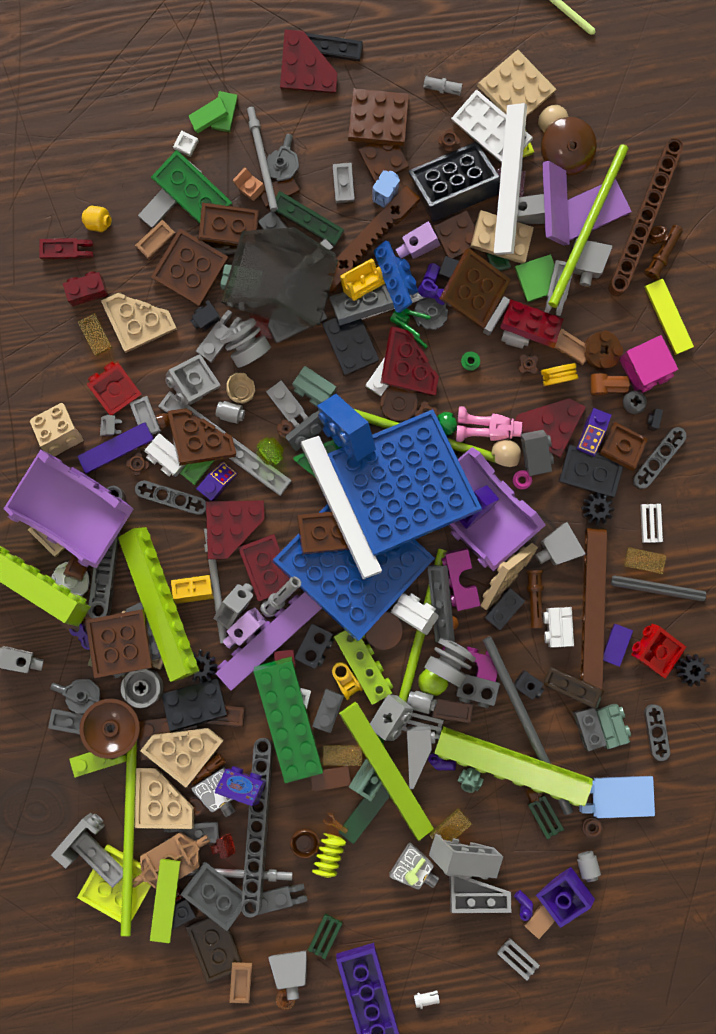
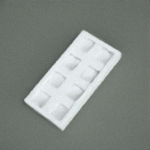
(484, 124)

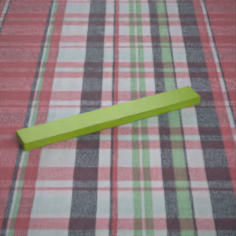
(386, 770)

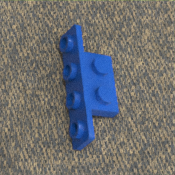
(396, 276)

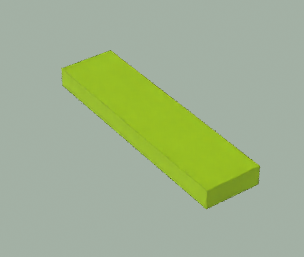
(165, 900)

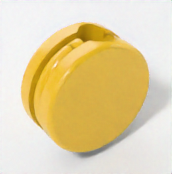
(559, 374)

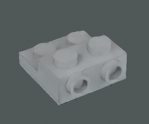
(191, 380)

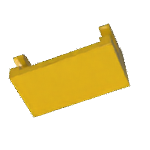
(362, 280)
(192, 589)

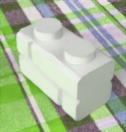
(164, 453)
(414, 613)
(559, 627)

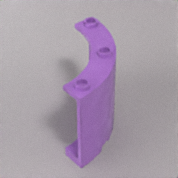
(68, 508)
(507, 523)

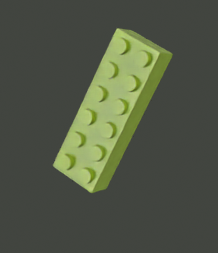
(41, 589)

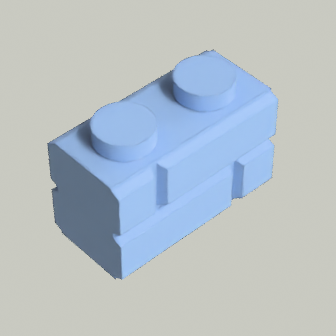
(385, 188)

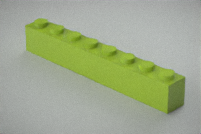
(158, 604)
(514, 767)

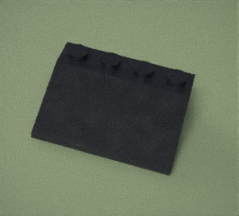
(455, 181)

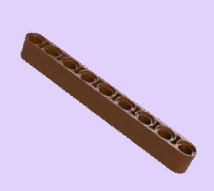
(650, 209)
(593, 606)

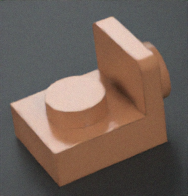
(248, 184)

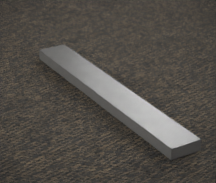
(244, 457)

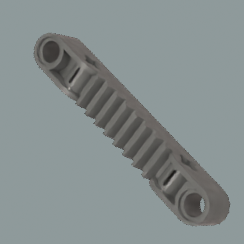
(104, 574)

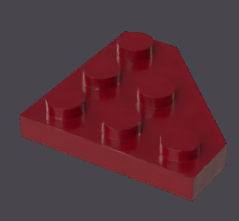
(305, 66)
(407, 365)
(556, 420)
(230, 524)

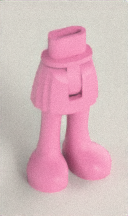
(499, 426)

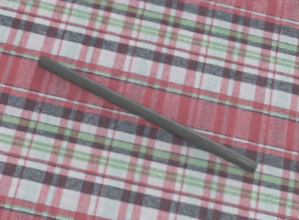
(520, 710)

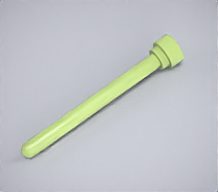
(574, 16)

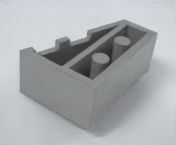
(465, 860)
(477, 897)

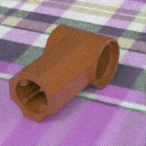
(603, 384)

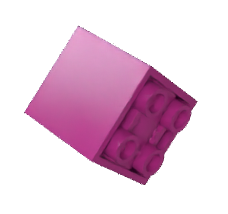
(649, 364)

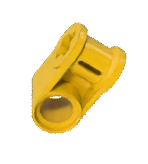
(346, 681)

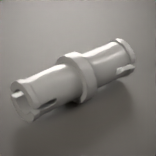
(443, 85)

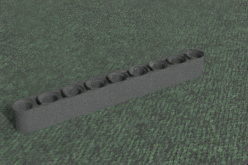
(253, 835)

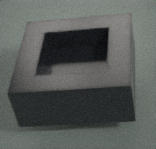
(654, 419)

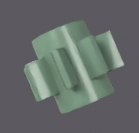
(470, 780)

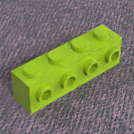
(364, 667)

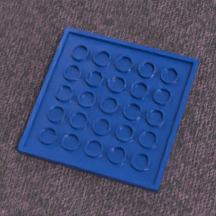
(406, 484)
(341, 591)

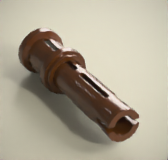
(660, 260)
(535, 588)

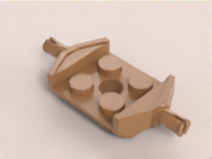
(179, 848)

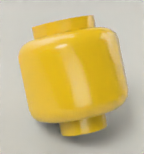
(96, 218)

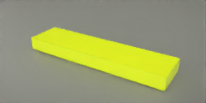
(669, 316)

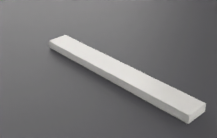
(510, 179)
(340, 507)

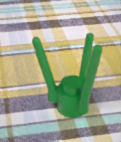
(402, 319)

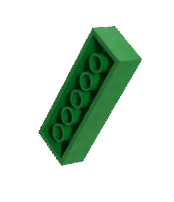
(288, 719)

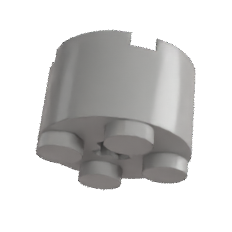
(136, 696)

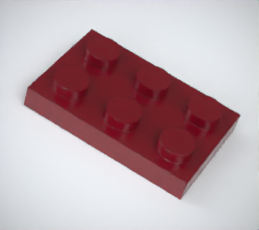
(532, 323)
(263, 573)

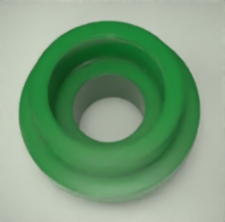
(470, 367)

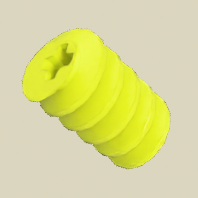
(329, 856)

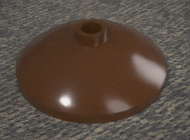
(557, 140)
(95, 724)

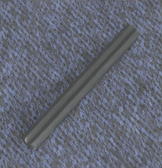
(658, 588)

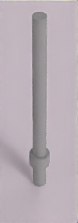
(254, 126)
(216, 591)
(271, 875)

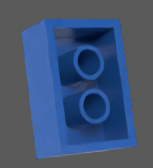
(346, 427)

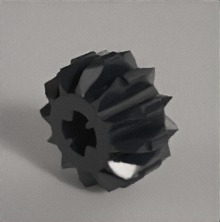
(600, 516)
(207, 668)
(699, 673)

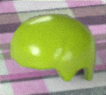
(432, 683)

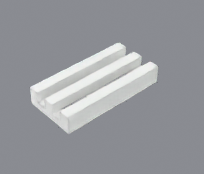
(651, 519)

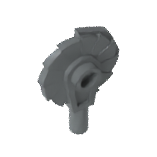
(283, 163)
(435, 310)
(79, 694)

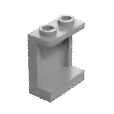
(64, 853)

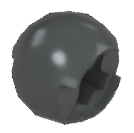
(629, 406)

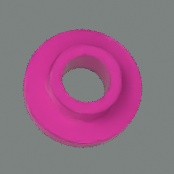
(528, 480)

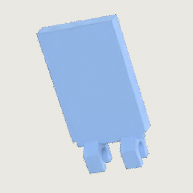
(621, 797)

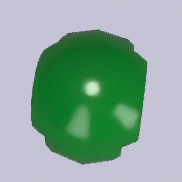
(447, 422)

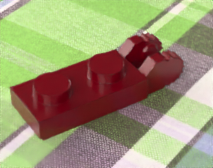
(64, 248)

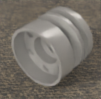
(243, 339)
(450, 662)

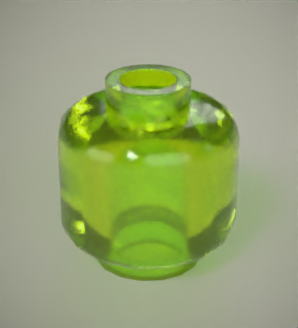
(269, 451)

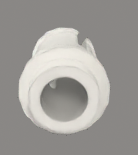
(426, 999)

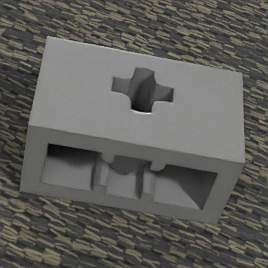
(391, 717)

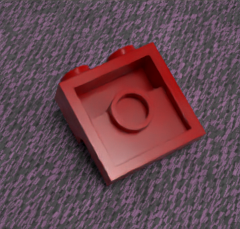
(113, 388)
(658, 650)

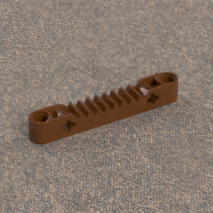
(404, 203)

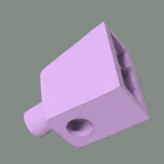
(423, 236)
(248, 623)

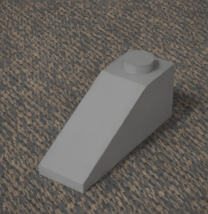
(419, 748)

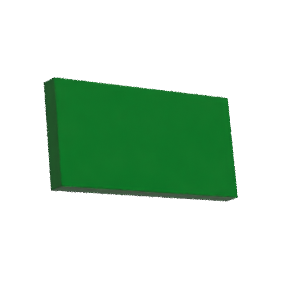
(187, 185)

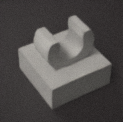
(108, 425)

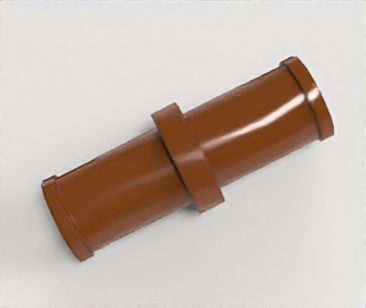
(208, 768)

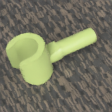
(411, 875)

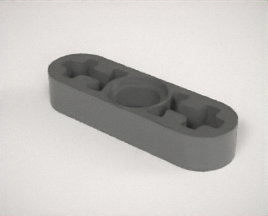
(654, 747)

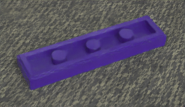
(115, 448)

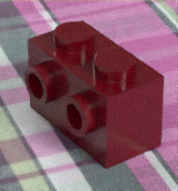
(85, 288)

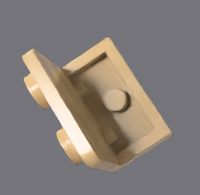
(55, 430)

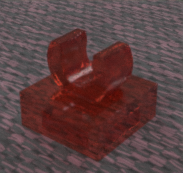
(224, 846)

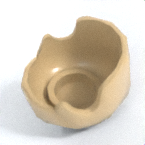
(550, 115)
(240, 388)
(506, 453)

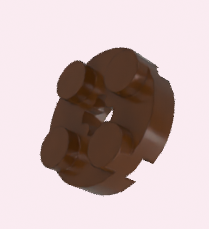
(613, 350)

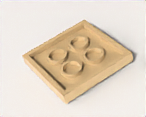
(516, 83)

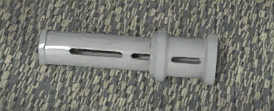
(277, 600)

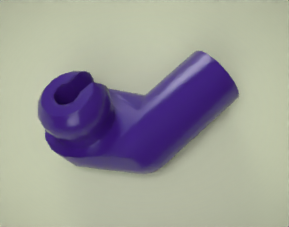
(441, 764)
(526, 907)

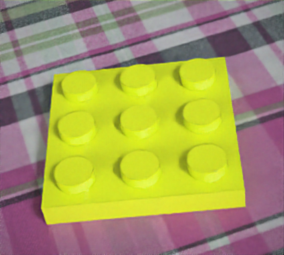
(107, 899)

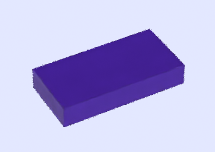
(617, 644)

